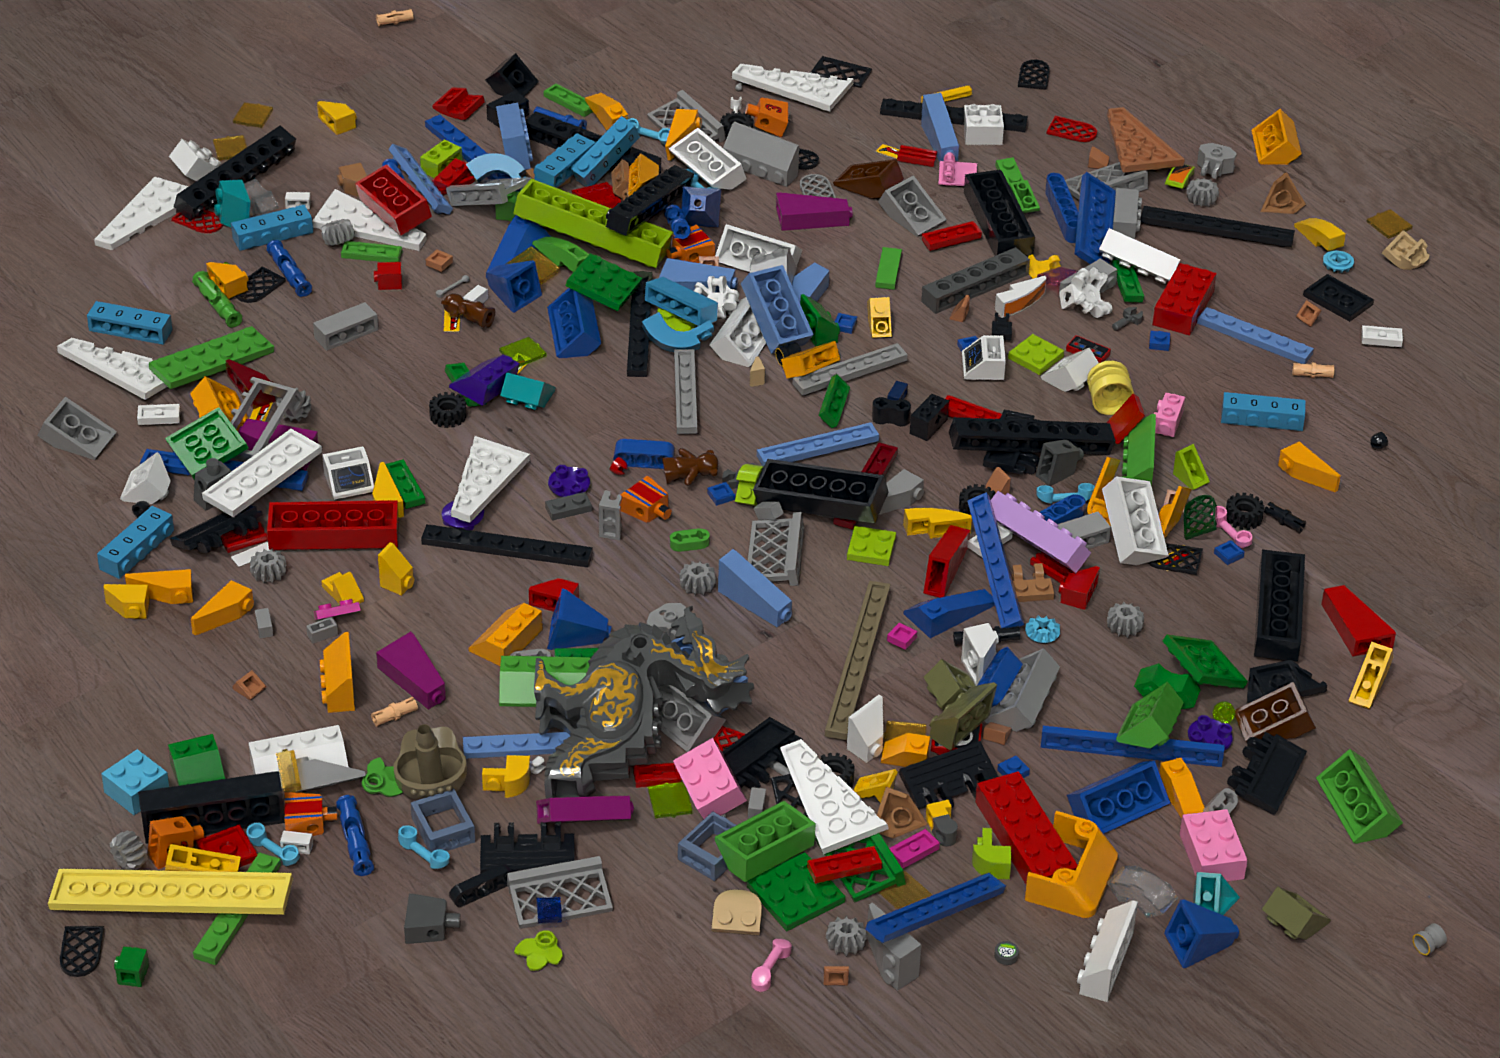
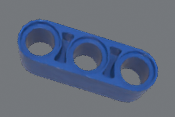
(643, 452)
(1066, 509)
(1002, 671)

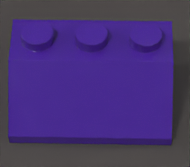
(485, 379)

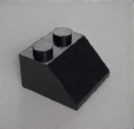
(512, 76)

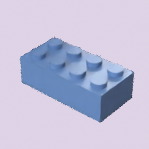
(515, 134)
(776, 308)

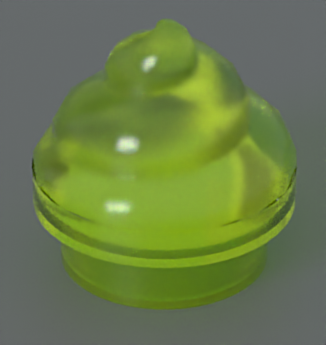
(1224, 712)

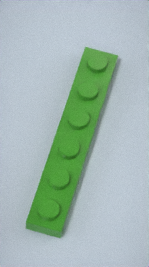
(227, 925)

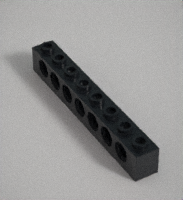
(555, 133)
(242, 166)
(648, 200)
(1028, 435)

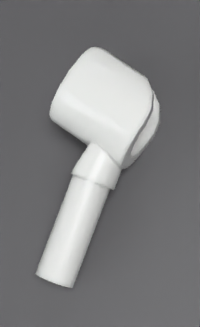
(736, 104)
(535, 765)

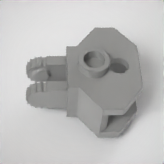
(1216, 159)
(663, 622)

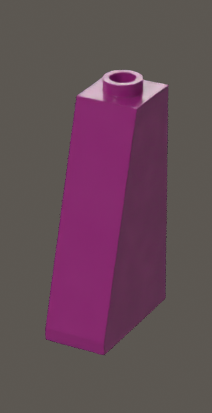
(810, 212)
(253, 429)
(412, 670)
(584, 809)

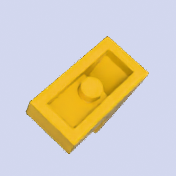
(343, 587)
(875, 784)

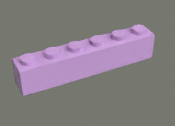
(1038, 532)

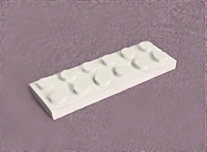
(261, 472)

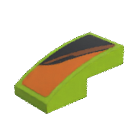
(1179, 176)

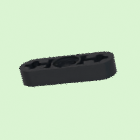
(469, 890)

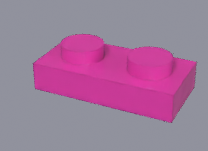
(327, 610)
(915, 848)

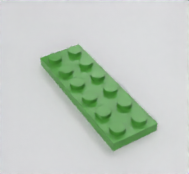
(210, 357)

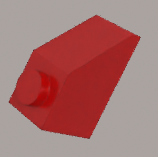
(1079, 587)
(546, 594)

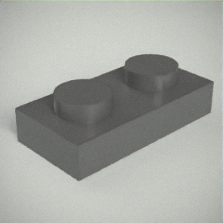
(568, 506)

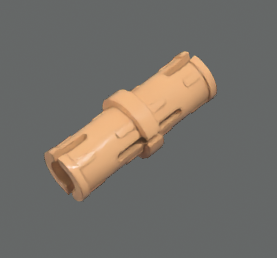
(394, 17)
(1313, 370)
(394, 711)

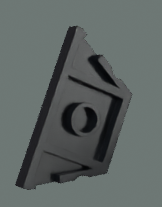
(1277, 675)

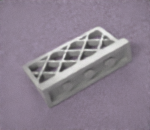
(684, 101)
(1128, 180)
(485, 192)
(791, 549)
(555, 877)

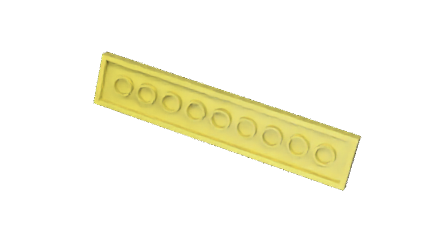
(170, 891)

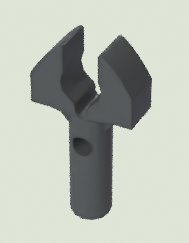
(1129, 315)
(730, 475)

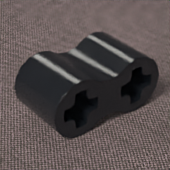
(891, 411)

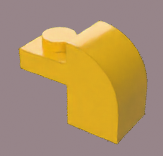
(512, 779)

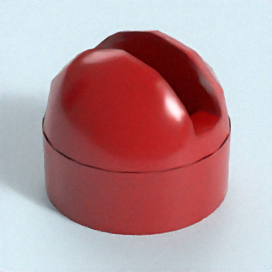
(618, 466)

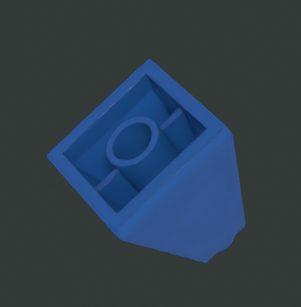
(708, 212)
(515, 283)
(576, 623)
(1198, 932)

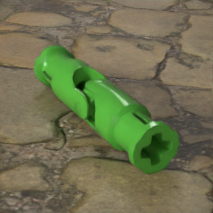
(220, 302)

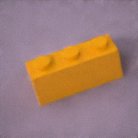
(1276, 140)
(211, 395)
(509, 633)
(338, 676)

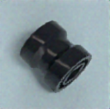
(782, 352)

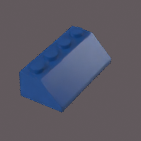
(573, 325)
(1120, 796)

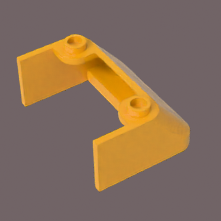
(1168, 515)
(1078, 890)

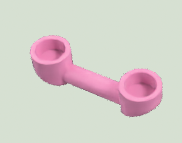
(1241, 538)
(761, 975)

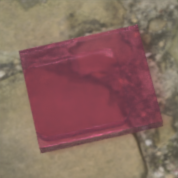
(1057, 275)

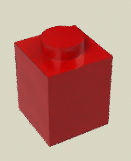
(388, 275)

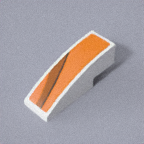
(1020, 296)

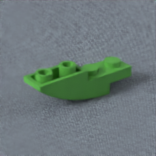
(1019, 186)
(561, 252)

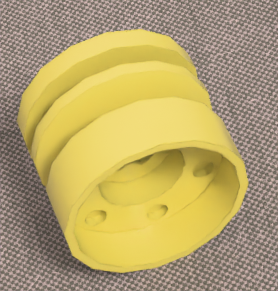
(1109, 386)

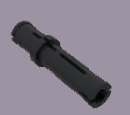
(1004, 634)

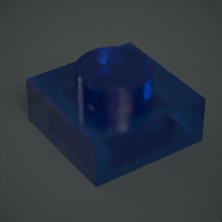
(549, 910)

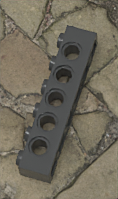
(975, 280)

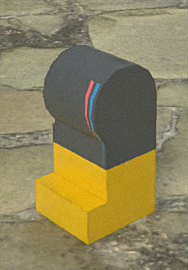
(940, 822)

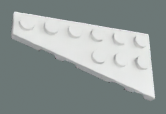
(796, 85)
(147, 208)
(365, 222)
(123, 369)
(485, 475)
(829, 801)

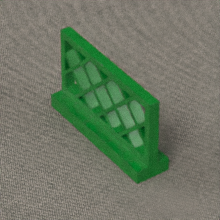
(890, 868)

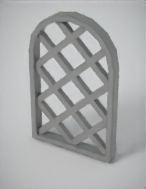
(812, 177)

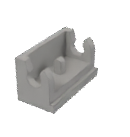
(610, 517)

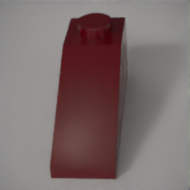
(241, 376)

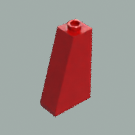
(945, 560)
(1355, 621)

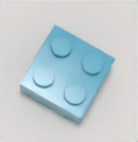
(130, 776)

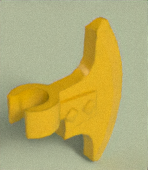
(1037, 267)

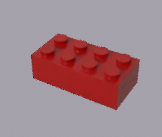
(393, 200)
(1184, 299)

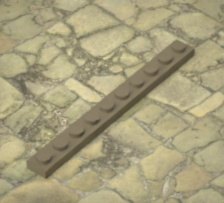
(857, 659)

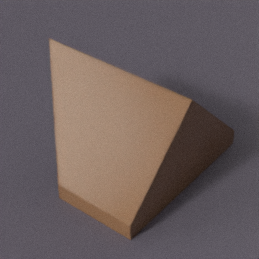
(1283, 197)
(899, 813)

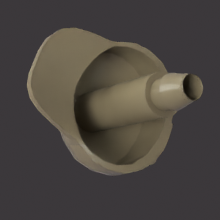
(429, 763)

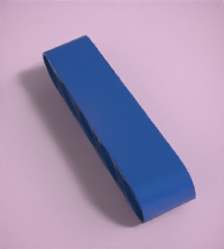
(1062, 205)

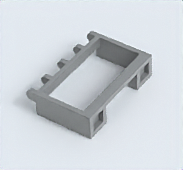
(290, 404)

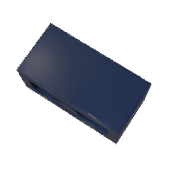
(898, 391)

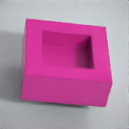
(902, 636)

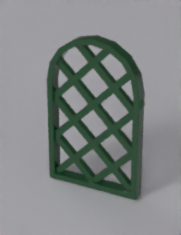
(1199, 500)

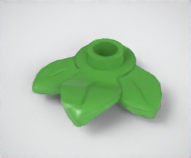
(383, 777)

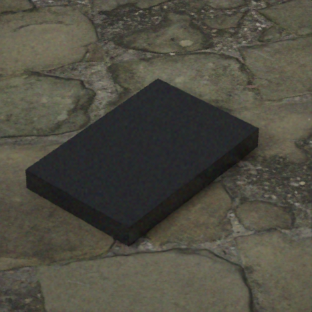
(1338, 297)

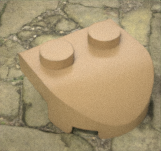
(1406, 252)
(737, 913)

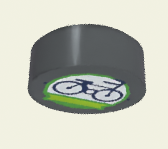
(1006, 953)

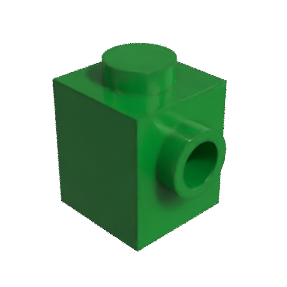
(131, 966)

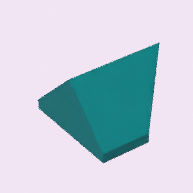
(1214, 892)

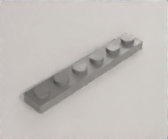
(850, 368)
(685, 391)

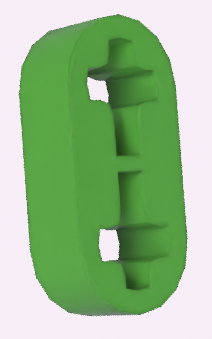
(689, 540)

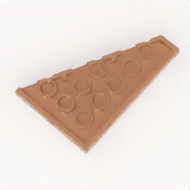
(1138, 146)

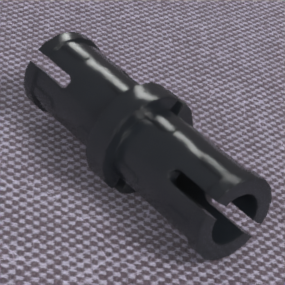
(1285, 517)

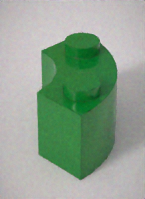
(1155, 676)

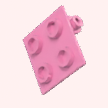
(954, 172)

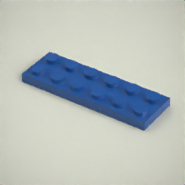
(1094, 217)

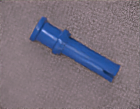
(568, 118)

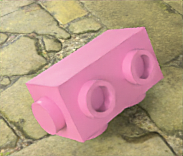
(1169, 414)

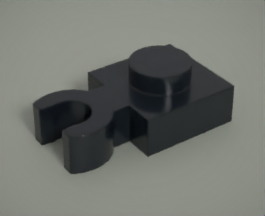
(1002, 327)

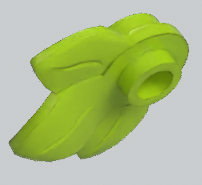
(540, 950)

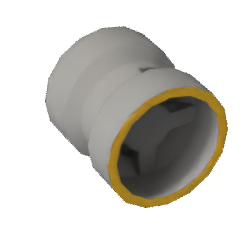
(1429, 939)

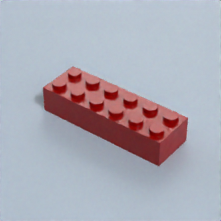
(332, 524)
(1023, 825)

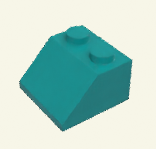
(232, 202)
(526, 390)

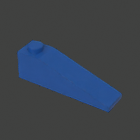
(517, 239)
(946, 612)

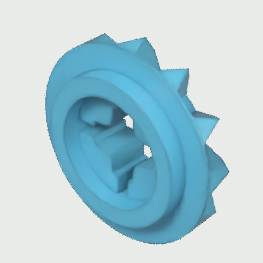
(1345, 261)
(1042, 635)

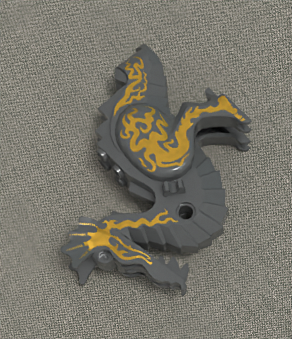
(617, 703)

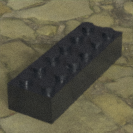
(998, 212)
(822, 490)
(1279, 605)
(217, 803)

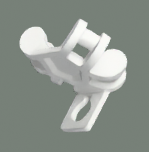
(1087, 294)
(726, 298)

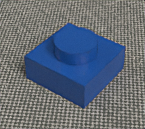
(1159, 340)
(1013, 765)

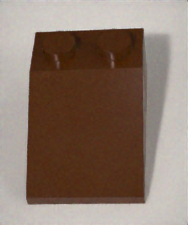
(870, 178)
(1276, 713)

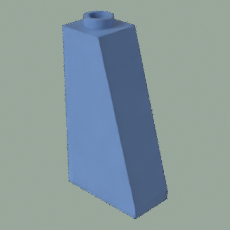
(938, 126)
(690, 273)
(811, 282)
(752, 589)

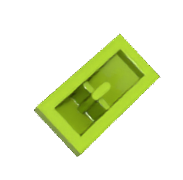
(1189, 467)

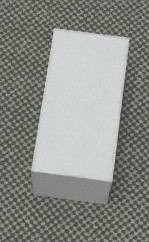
(295, 199)
(477, 294)
(301, 840)

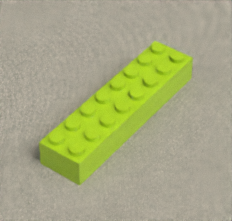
(588, 221)

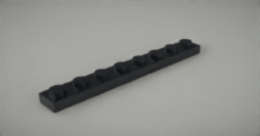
(913, 110)
(1217, 226)
(638, 339)
(507, 545)

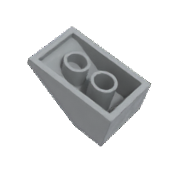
(911, 207)
(776, 258)
(76, 430)
(897, 958)

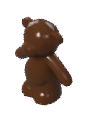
(472, 310)
(689, 466)

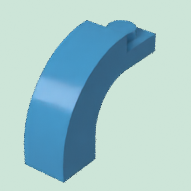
(495, 163)
(670, 339)

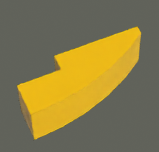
(1321, 233)
(933, 521)

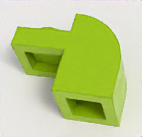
(747, 479)
(991, 858)

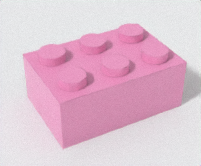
(709, 779)
(1213, 844)

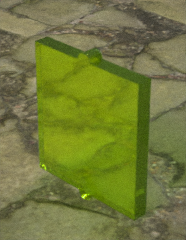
(523, 351)
(669, 800)

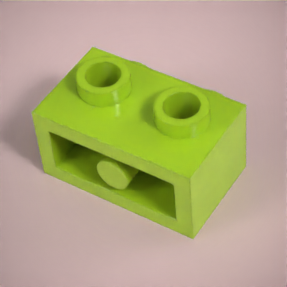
(440, 157)

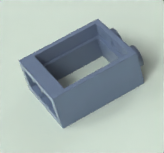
(461, 834)
(697, 858)

